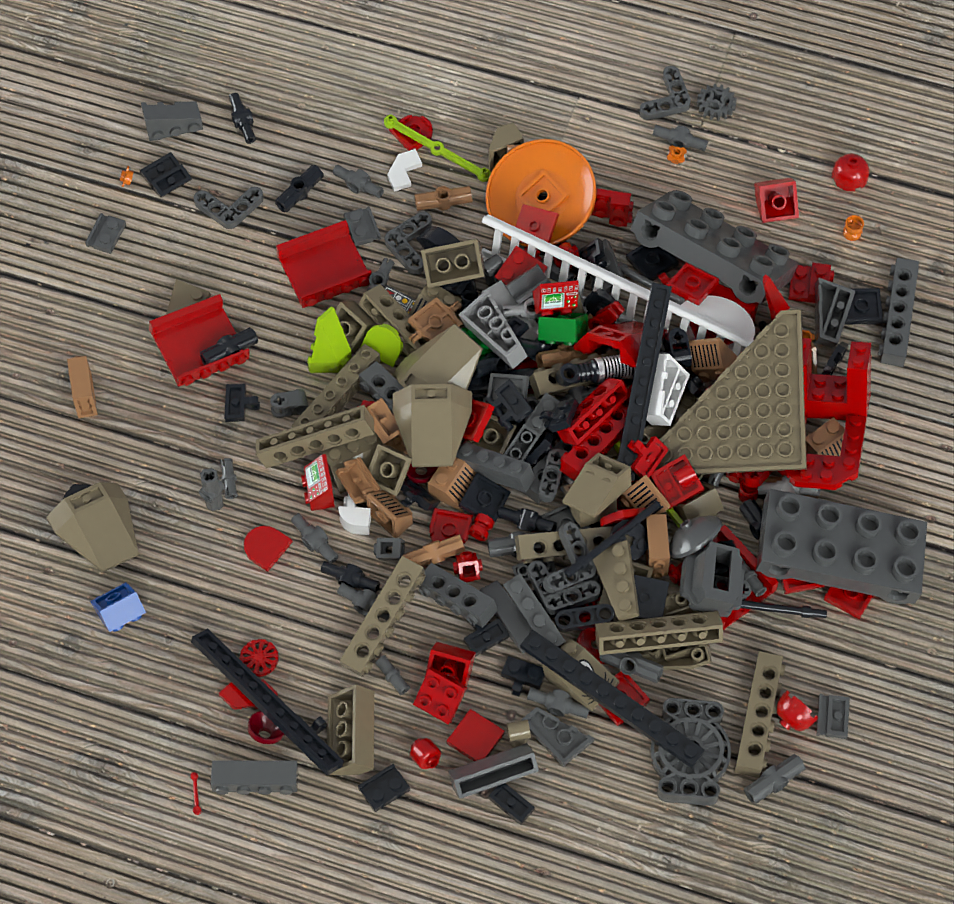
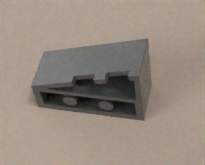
(171, 120)
(831, 311)

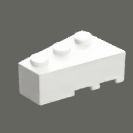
(666, 391)

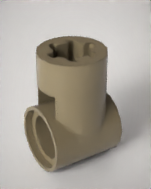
(518, 732)

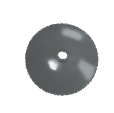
(694, 535)

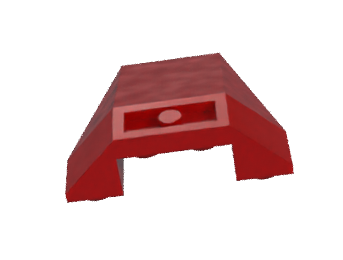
(620, 336)

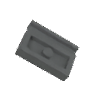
(362, 226)
(105, 233)
(833, 716)

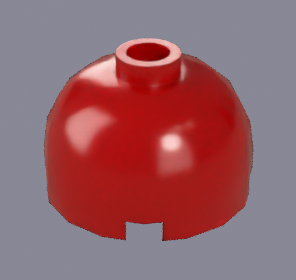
(850, 172)
(794, 713)

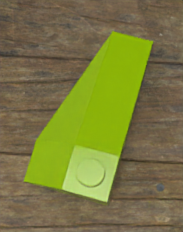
(331, 347)

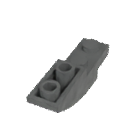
(532, 429)

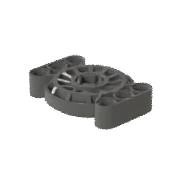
(706, 733)

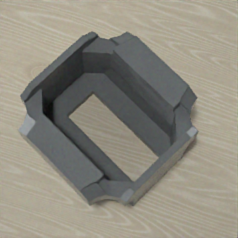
(698, 579)

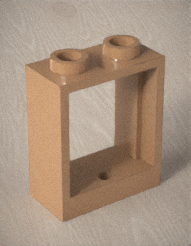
(82, 386)
(658, 545)

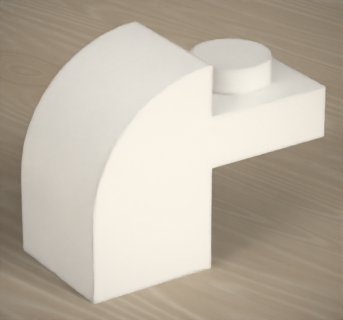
(353, 518)

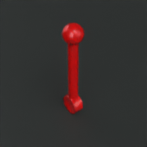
(196, 809)

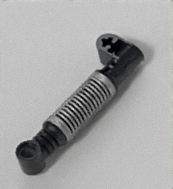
(599, 370)

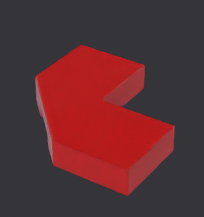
(236, 698)

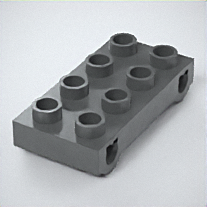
(713, 245)
(842, 546)

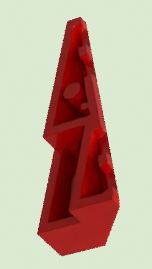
(774, 298)

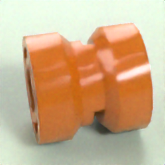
(853, 228)

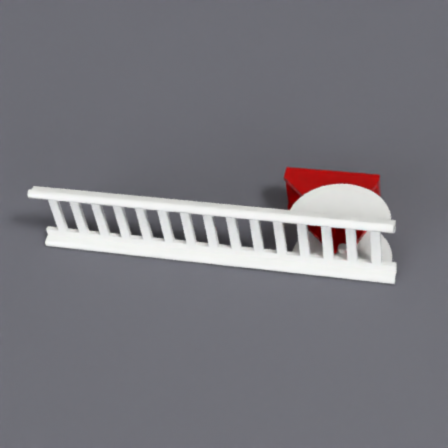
(717, 316)

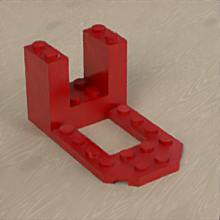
(839, 398)

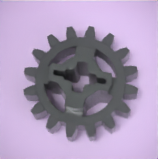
(716, 102)

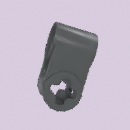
(289, 402)

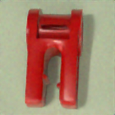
(606, 315)

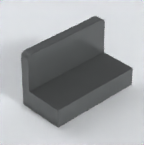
(525, 284)

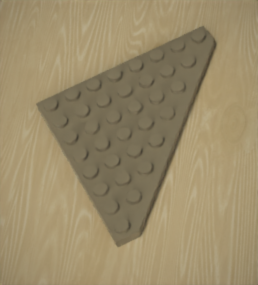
(752, 411)

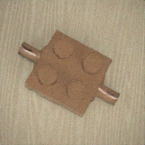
(433, 320)

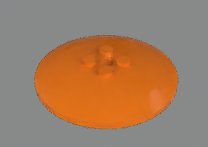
(540, 168)

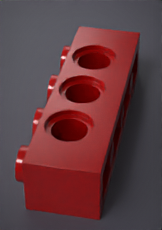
(595, 410)

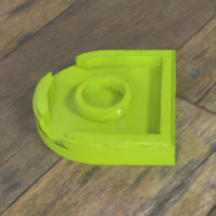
(386, 342)

